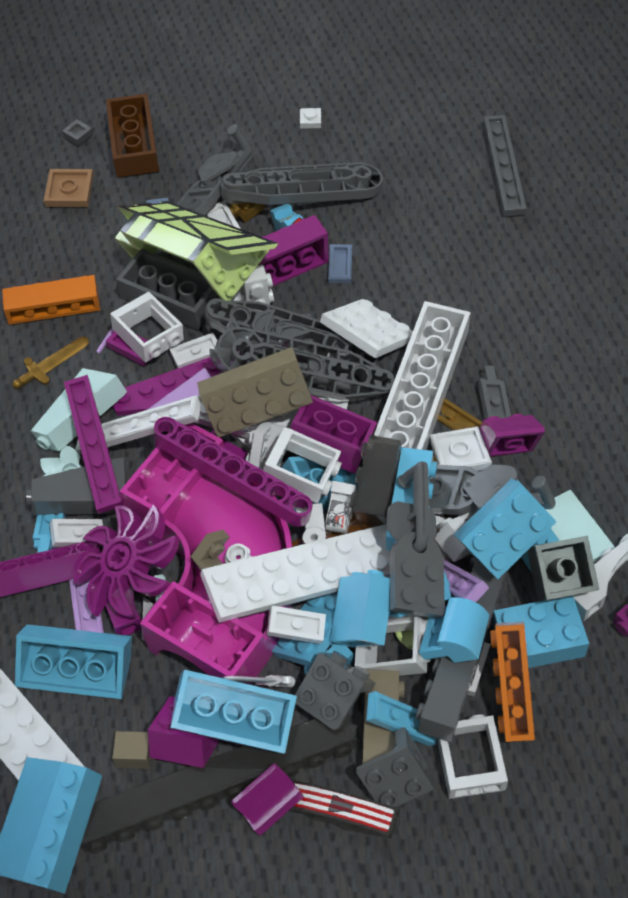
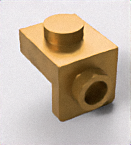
(246, 210)

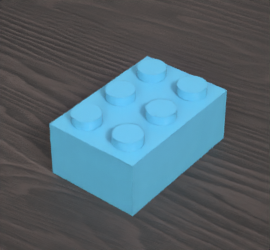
(505, 528)
(551, 629)

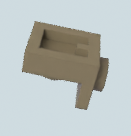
(209, 549)

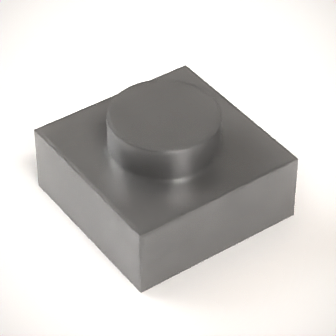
(77, 132)

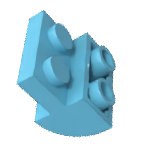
(457, 633)

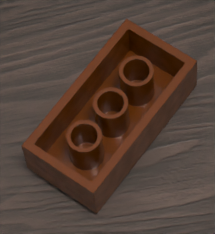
(132, 135)

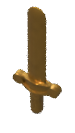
(39, 370)

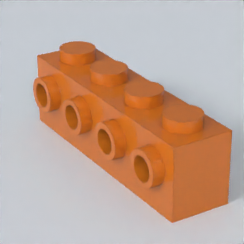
(55, 297)
(514, 681)

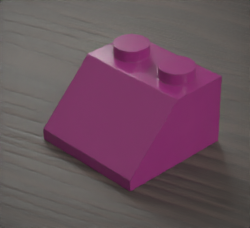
(511, 434)

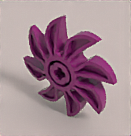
(126, 561)

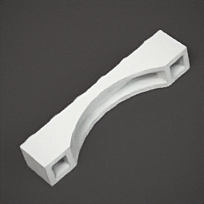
(605, 568)

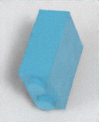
(362, 610)

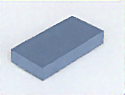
(340, 263)

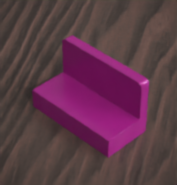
(267, 798)

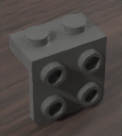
(332, 688)

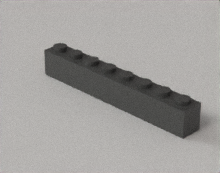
(452, 680)

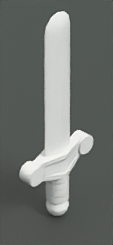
(271, 680)

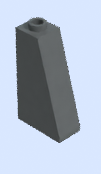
(68, 492)

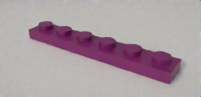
(93, 444)

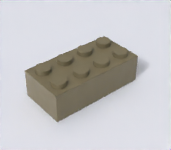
(254, 392)

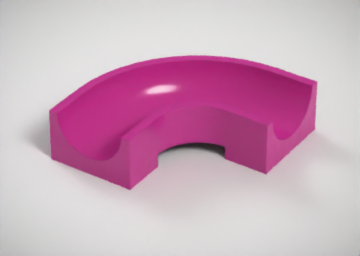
(184, 615)

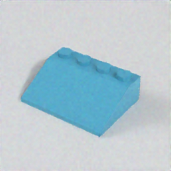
(47, 822)

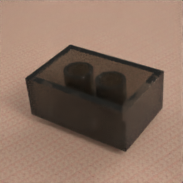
(376, 480)

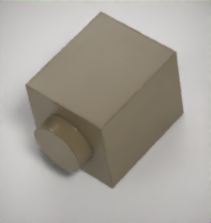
(131, 750)

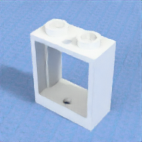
(145, 307)
(308, 449)
(367, 656)
(476, 783)

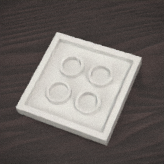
(367, 327)

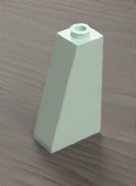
(57, 424)

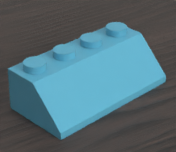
(72, 661)
(233, 711)

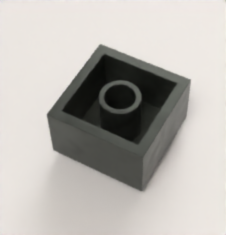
(563, 568)

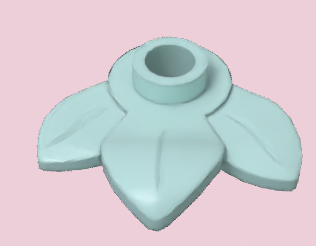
(68, 460)

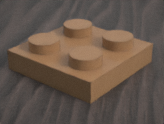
(68, 188)

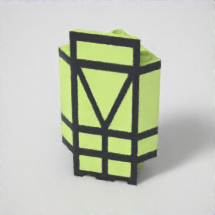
(217, 249)

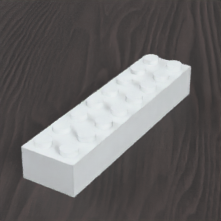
(424, 376)

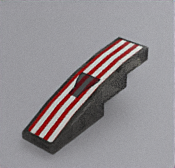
(346, 810)

